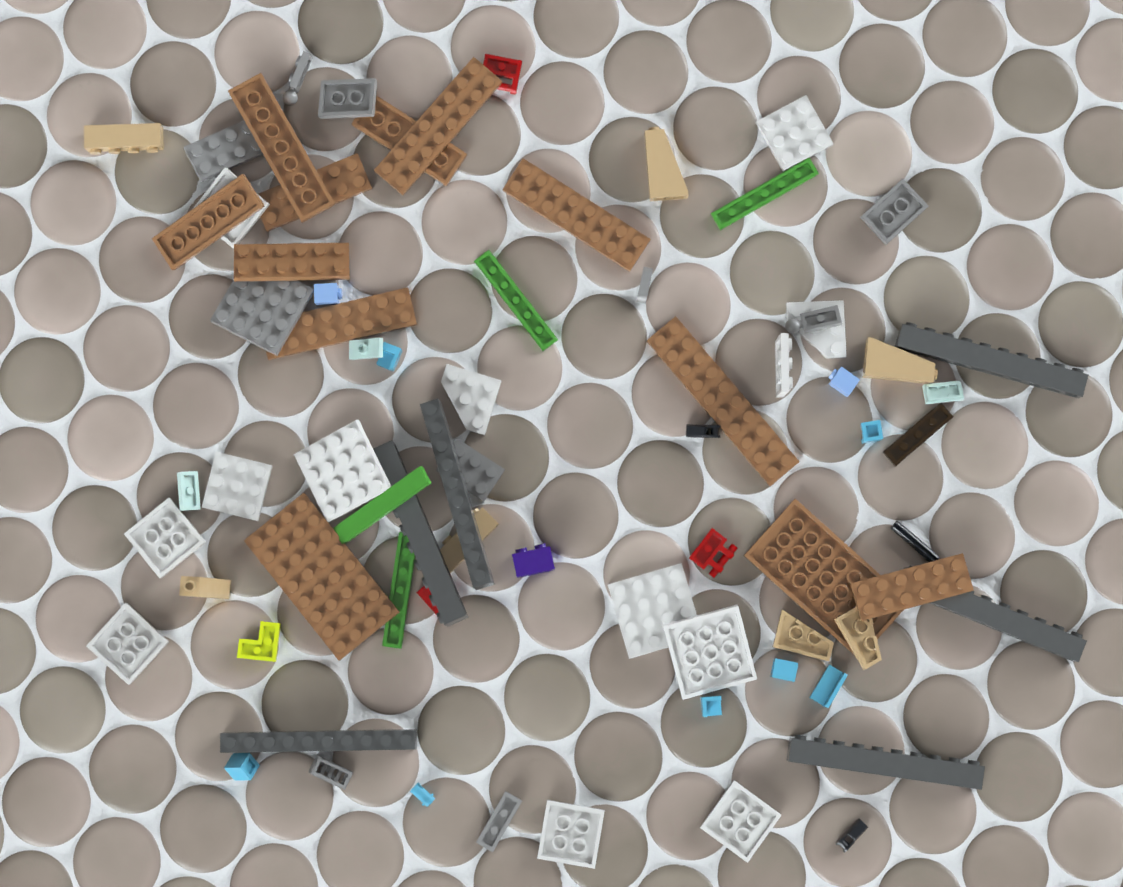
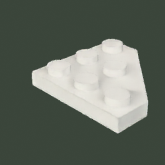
(829, 341)
(471, 396)

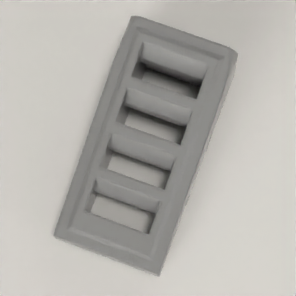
(327, 778)

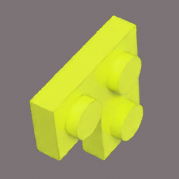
(265, 647)

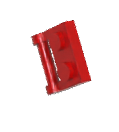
(504, 68)

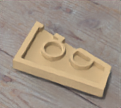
(860, 637)
(799, 638)

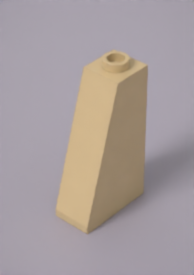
(663, 172)
(894, 364)
(204, 587)

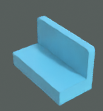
(828, 686)

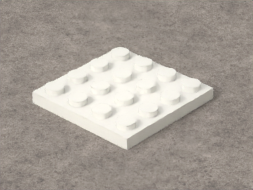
(342, 471)
(647, 604)
(710, 652)

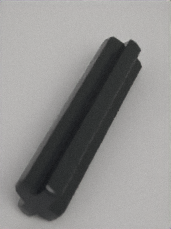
(914, 542)

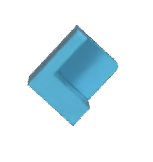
(390, 357)
(871, 431)
(784, 669)
(711, 706)
(241, 766)

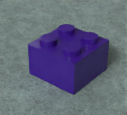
(533, 561)

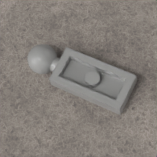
(297, 78)
(815, 320)

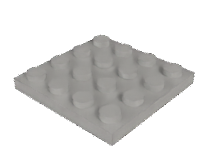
(263, 311)

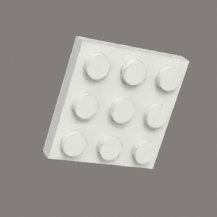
(794, 133)
(237, 234)
(783, 364)
(237, 486)
(165, 538)
(127, 643)
(740, 821)
(571, 834)

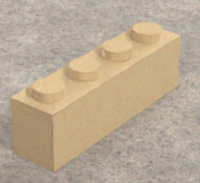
(123, 138)
(452, 548)

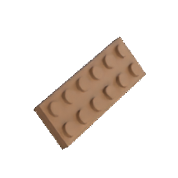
(392, 124)
(342, 180)
(208, 222)
(291, 262)
(912, 587)

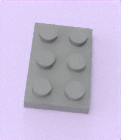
(347, 98)
(894, 211)
(478, 471)

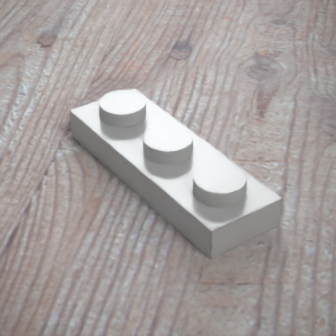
(499, 821)

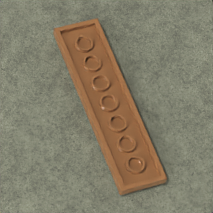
(438, 126)
(281, 147)
(576, 214)
(349, 322)

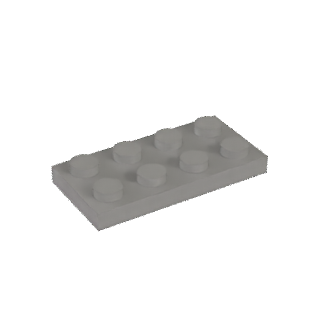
(222, 150)

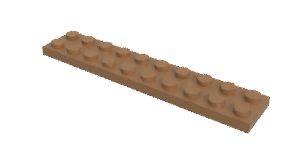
(722, 401)

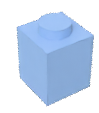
(327, 294)
(843, 381)

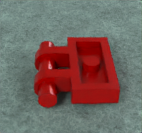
(708, 549)

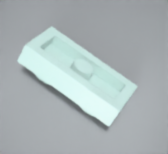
(188, 491)

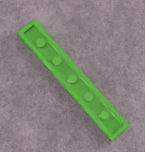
(764, 194)
(516, 300)
(382, 505)
(399, 593)

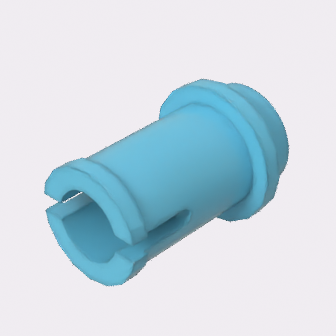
(422, 794)

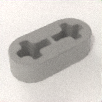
(644, 285)

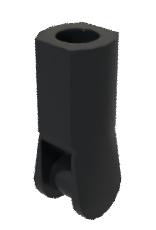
(699, 431)
(854, 832)

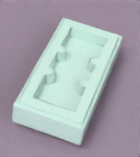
(366, 348)
(943, 392)

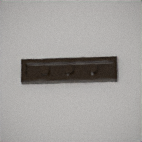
(918, 434)

